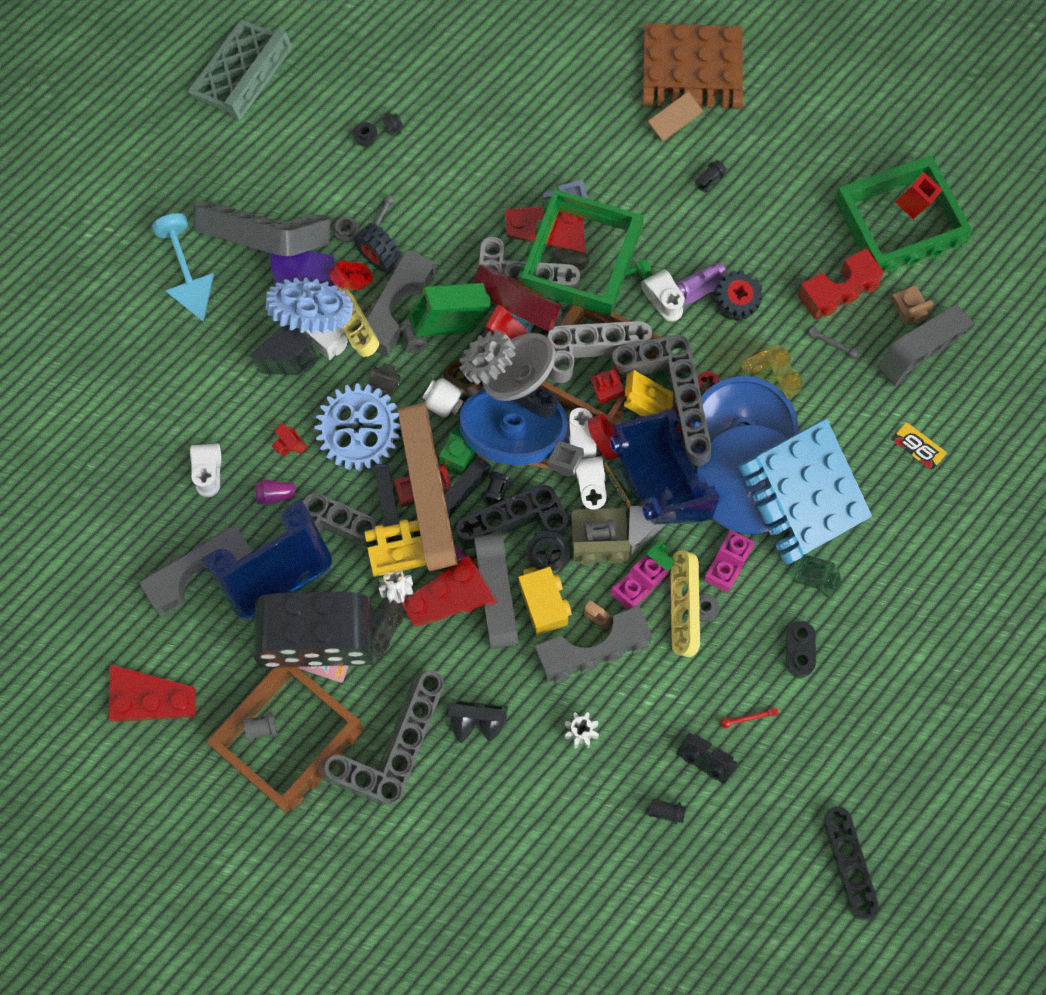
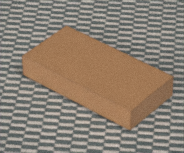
(675, 117)

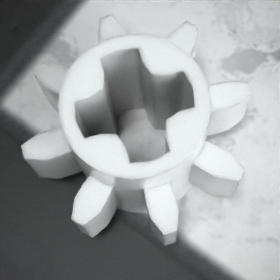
(395, 586)
(586, 736)

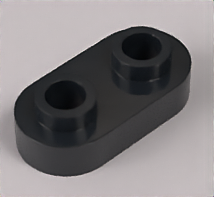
(800, 648)

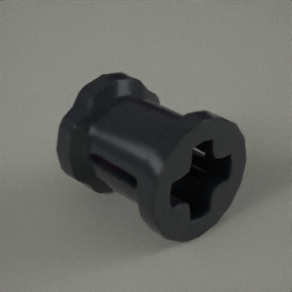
(497, 488)

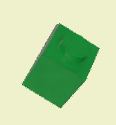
(456, 454)

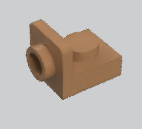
(912, 305)

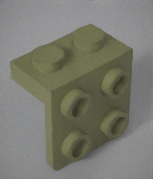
(599, 551)

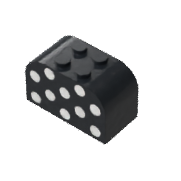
(313, 629)

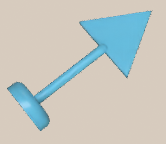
(192, 294)

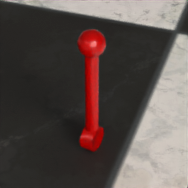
(726, 722)

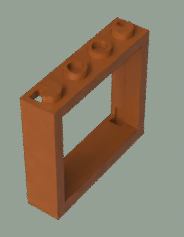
(569, 402)
(253, 705)

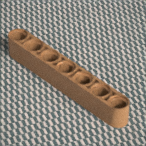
(427, 487)

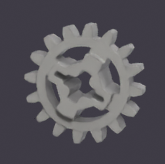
(487, 357)

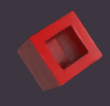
(918, 195)

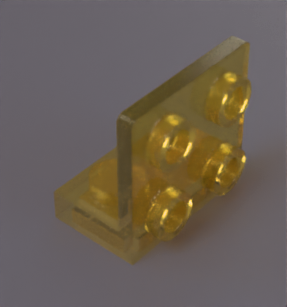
(779, 361)

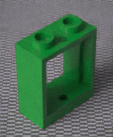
(449, 309)

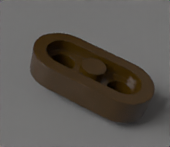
(457, 378)

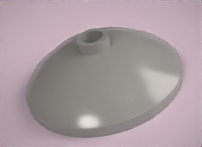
(528, 369)

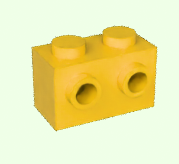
(544, 601)

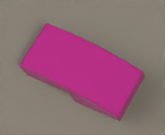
(729, 561)
(638, 582)

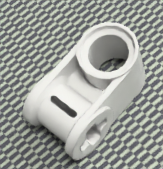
(664, 295)
(578, 432)
(206, 465)
(591, 476)

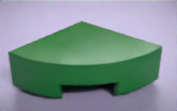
(658, 554)

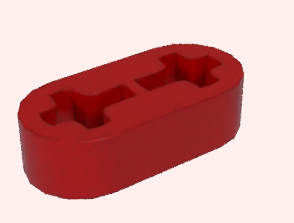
(350, 275)
(601, 431)

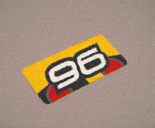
(919, 446)
(617, 487)

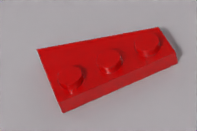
(566, 232)
(450, 593)
(147, 697)

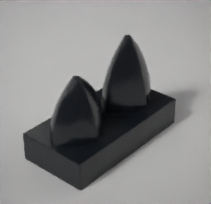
(464, 717)

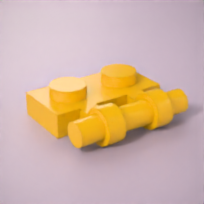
(397, 555)

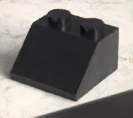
(285, 353)

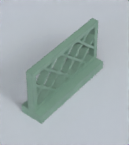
(255, 74)

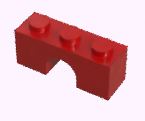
(823, 296)

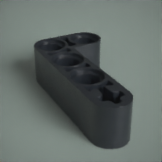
(509, 521)

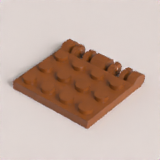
(693, 60)

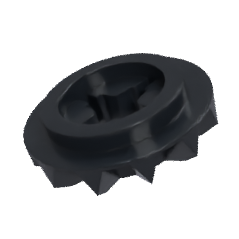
(539, 558)

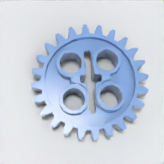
(309, 305)
(357, 451)

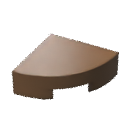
(597, 615)

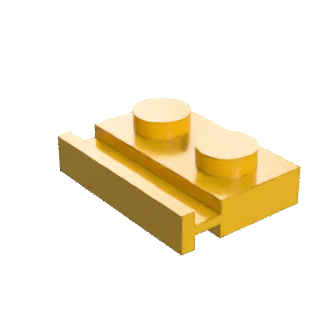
(645, 395)

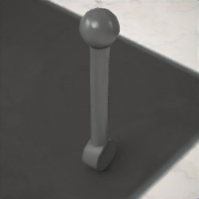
(389, 200)
(814, 333)

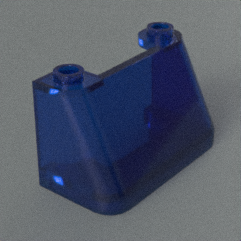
(662, 471)
(274, 568)

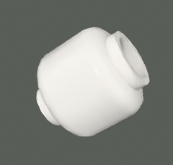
(442, 397)

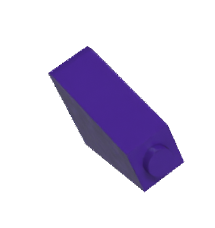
(303, 265)

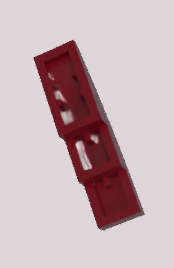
(518, 298)

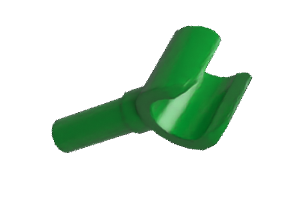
(642, 268)

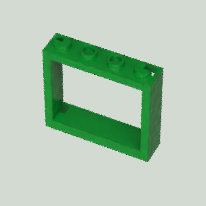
(888, 181)
(592, 211)

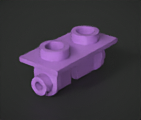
(701, 283)

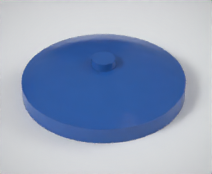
(746, 402)
(508, 431)
(736, 505)

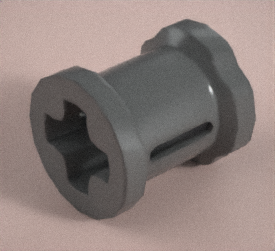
(413, 343)
(600, 531)
(260, 726)

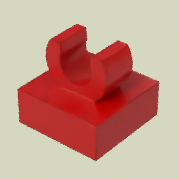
(607, 386)
(288, 440)

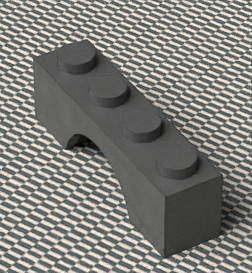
(409, 278)
(167, 586)
(561, 658)

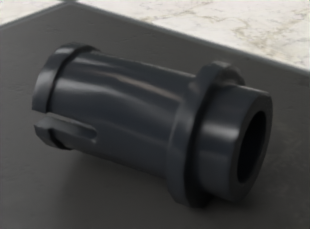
(711, 175)
(667, 811)

